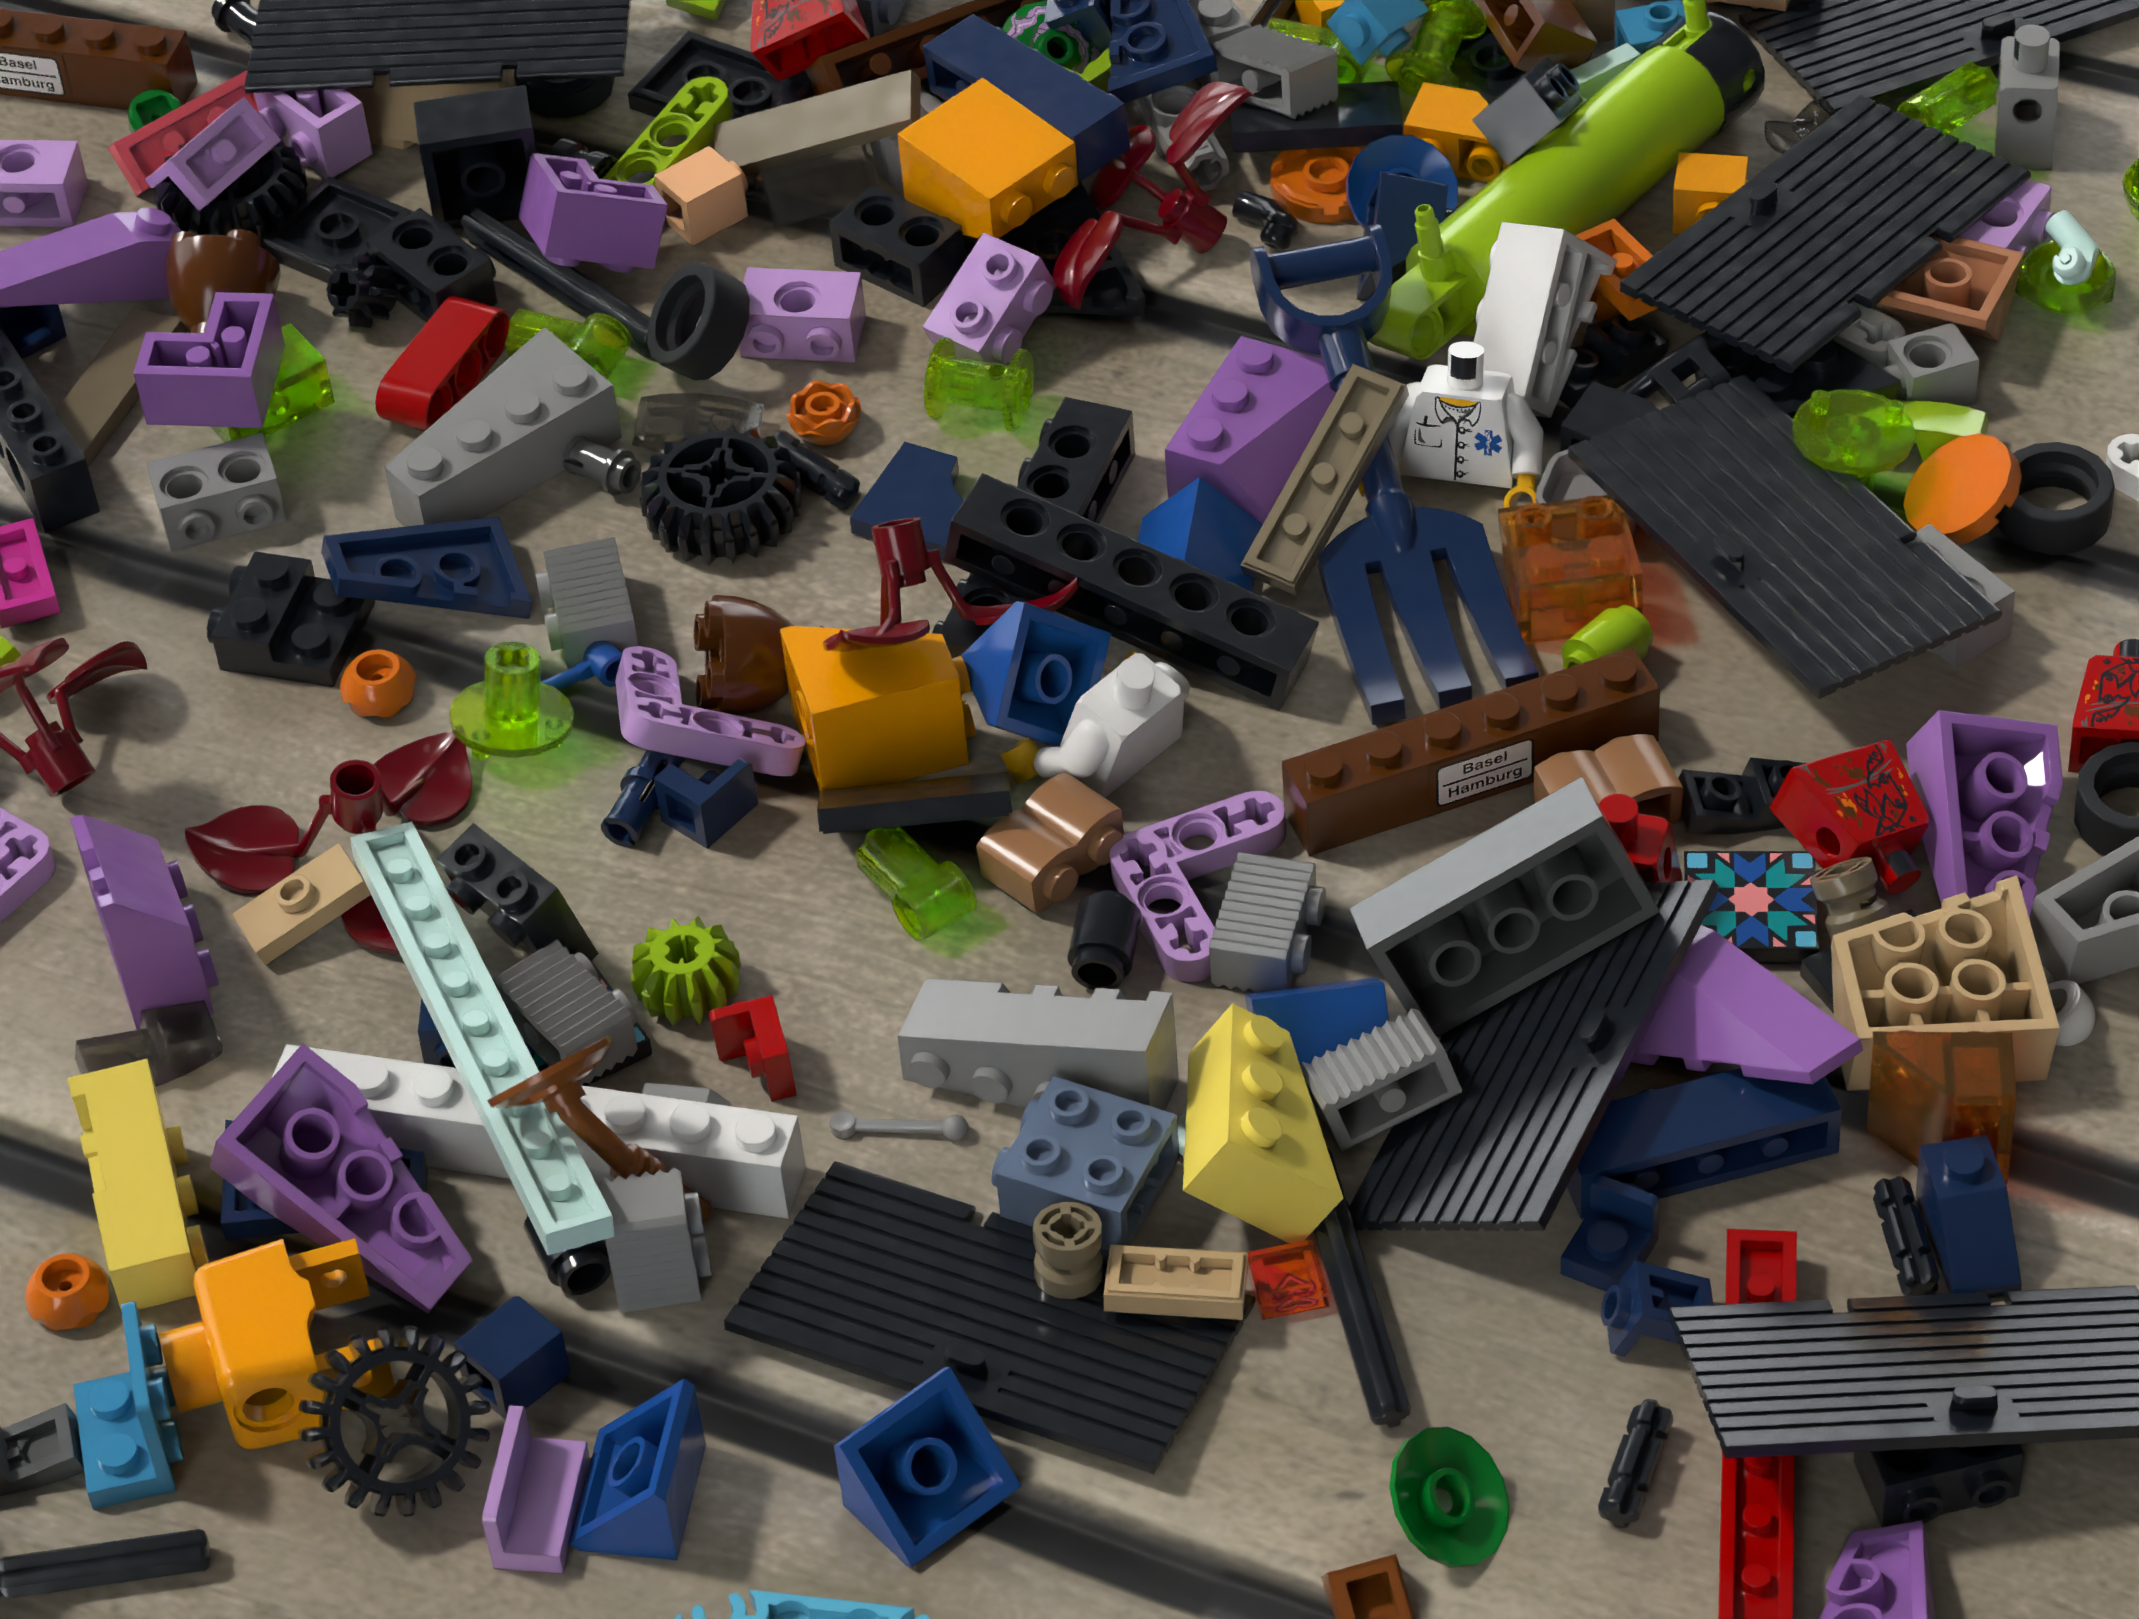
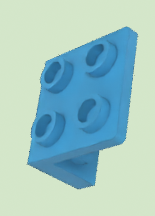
(124, 1423)

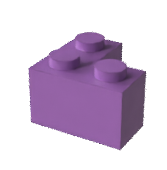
(590, 218)
(216, 374)

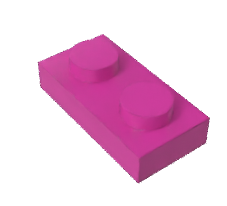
(24, 576)

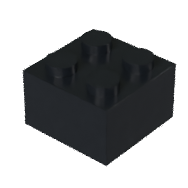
(475, 152)

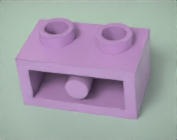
(321, 125)
(992, 301)

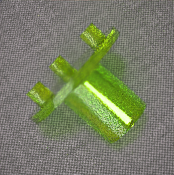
(1853, 432)
(511, 709)

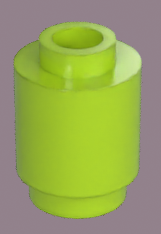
(1609, 633)

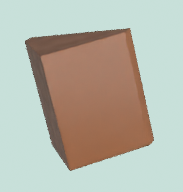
(1960, 285)

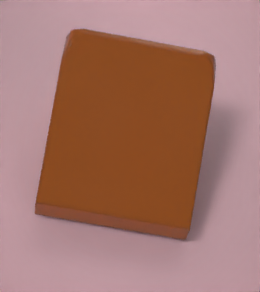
(1369, 1591)

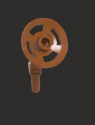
(561, 1092)

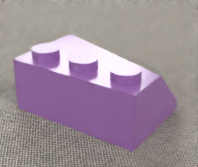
(1250, 425)
(144, 918)

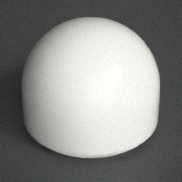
(2076, 1016)

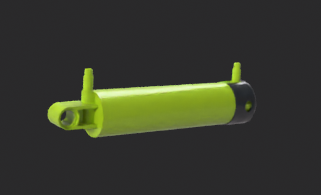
(1580, 173)

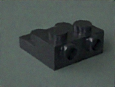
(285, 622)
(511, 893)

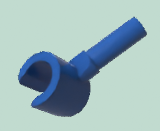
(599, 660)

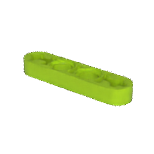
(677, 119)

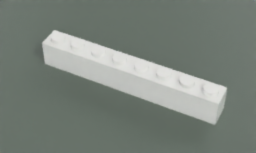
(724, 1152)

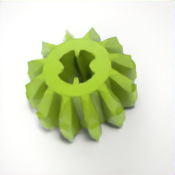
(685, 970)

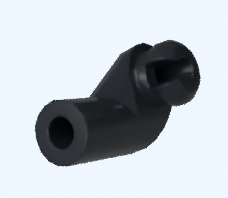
(1270, 213)

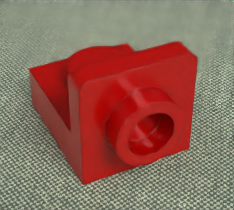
(755, 1032)

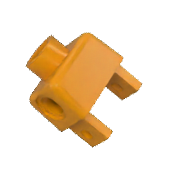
(257, 1342)

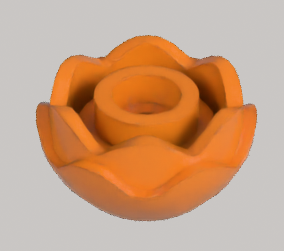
(824, 413)
(378, 683)
(67, 1292)

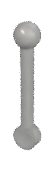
(845, 1125)

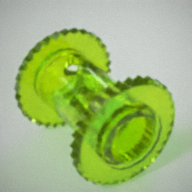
(1436, 45)
(978, 384)

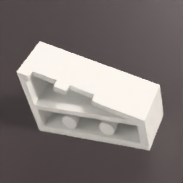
(1534, 307)

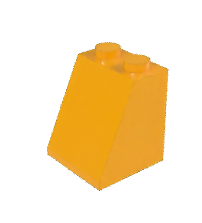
(985, 161)
(877, 709)

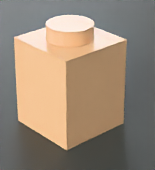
(702, 195)

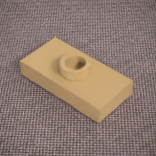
(301, 904)
(1176, 1282)

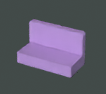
(218, 154)
(533, 1497)

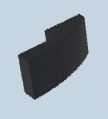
(1612, 355)
(1733, 802)

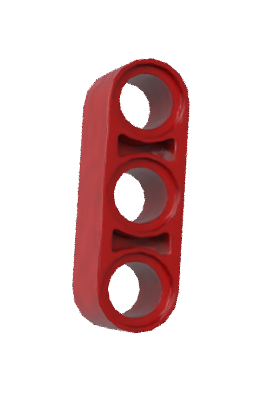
(442, 362)

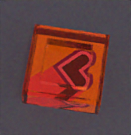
(1287, 1279)

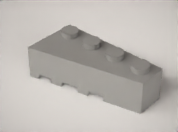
(503, 436)
(2091, 919)
(1012, 1044)

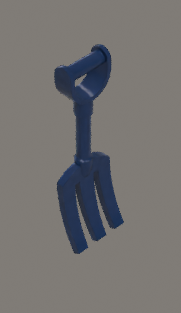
(1395, 535)

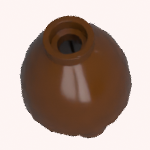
(215, 263)
(741, 655)

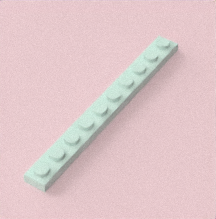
(481, 1038)

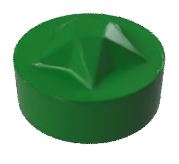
(149, 107)

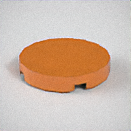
(1314, 183)
(1963, 487)

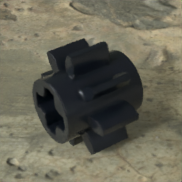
(362, 291)

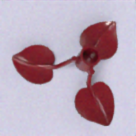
(1184, 214)
(902, 563)
(52, 750)
(256, 843)

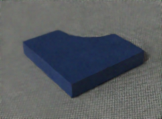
(913, 485)

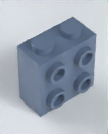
(1089, 1152)

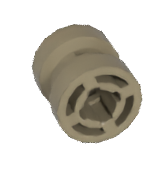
(1849, 895)
(1068, 1250)

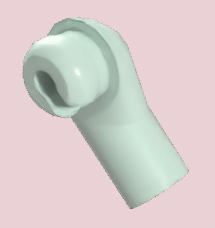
(2077, 251)

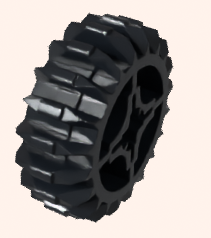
(250, 203)
(720, 494)
(379, 1449)

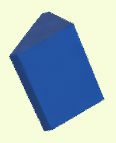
(1203, 531)
(1034, 670)
(1323, 1013)
(922, 1469)
(643, 1478)

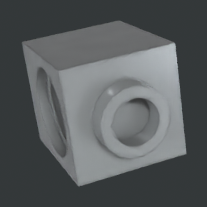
(1934, 366)

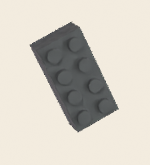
(1504, 909)

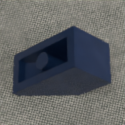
(1393, 207)
(1968, 1216)

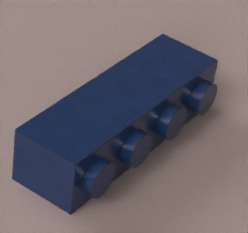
(1050, 91)
(1708, 1134)

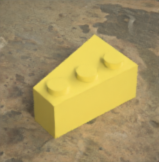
(1255, 1129)
(138, 1186)

